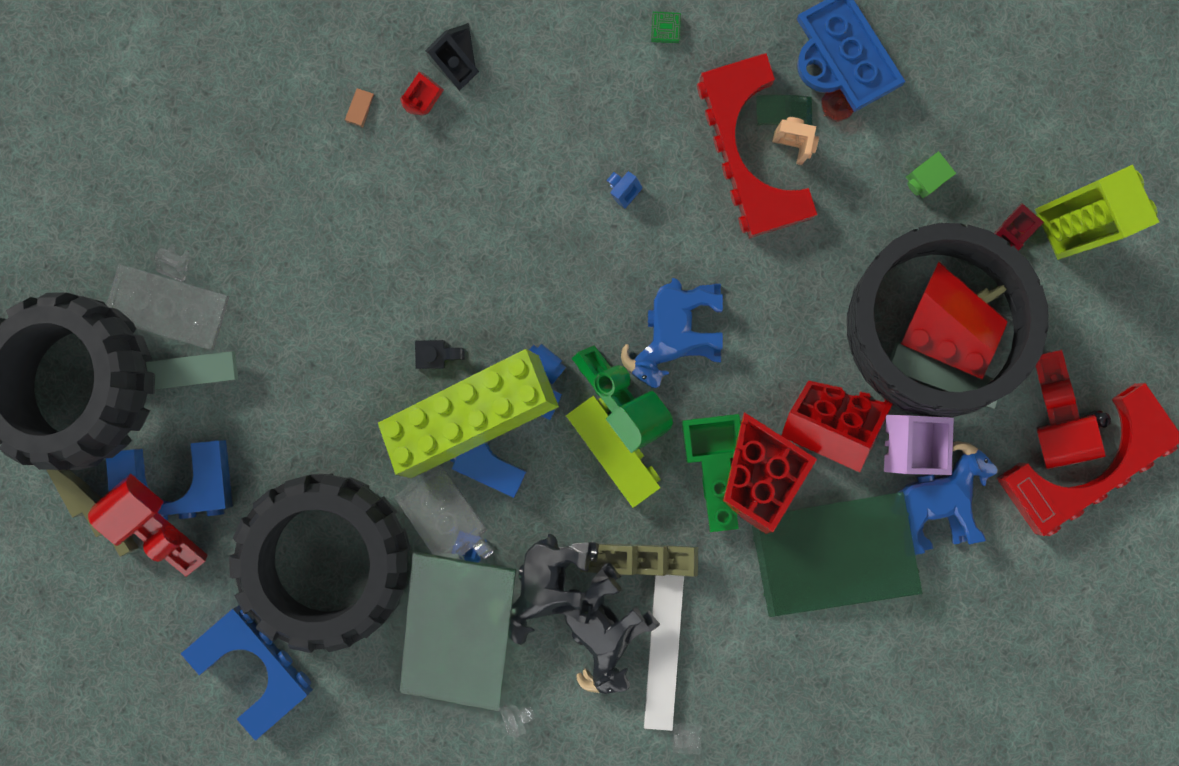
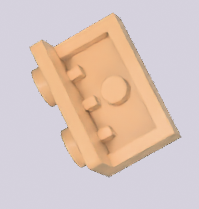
(797, 134)

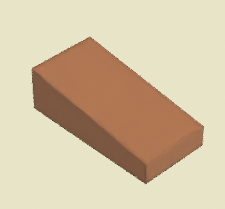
(359, 107)

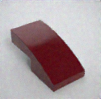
(1019, 226)

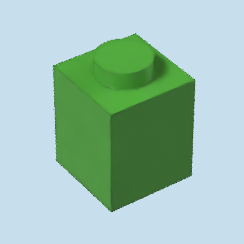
(929, 175)

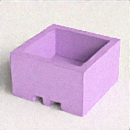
(919, 445)

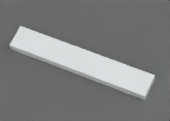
(664, 653)

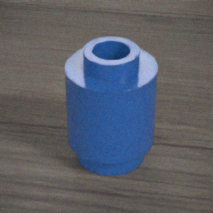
(550, 362)

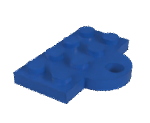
(846, 53)

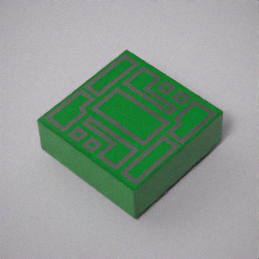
(665, 27)

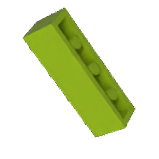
(623, 467)

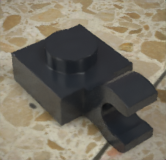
(432, 354)

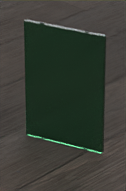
(838, 555)
(457, 630)

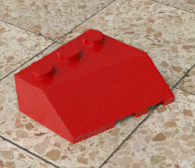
(955, 325)
(836, 423)
(764, 474)

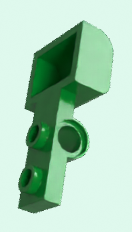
(633, 420)
(713, 444)

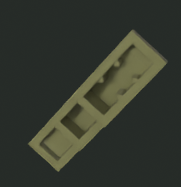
(79, 500)
(647, 559)

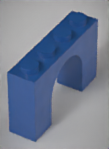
(491, 470)
(210, 482)
(285, 684)

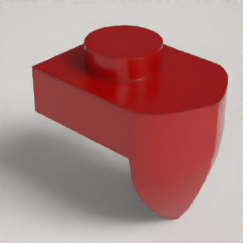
(421, 95)

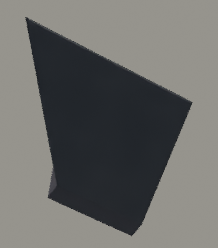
(454, 55)

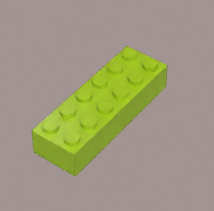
(1098, 213)
(467, 414)

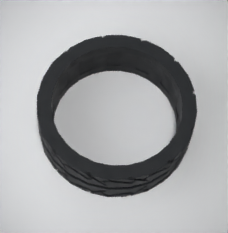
(998, 261)

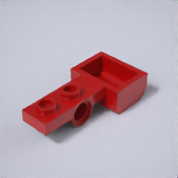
(1068, 436)
(134, 509)

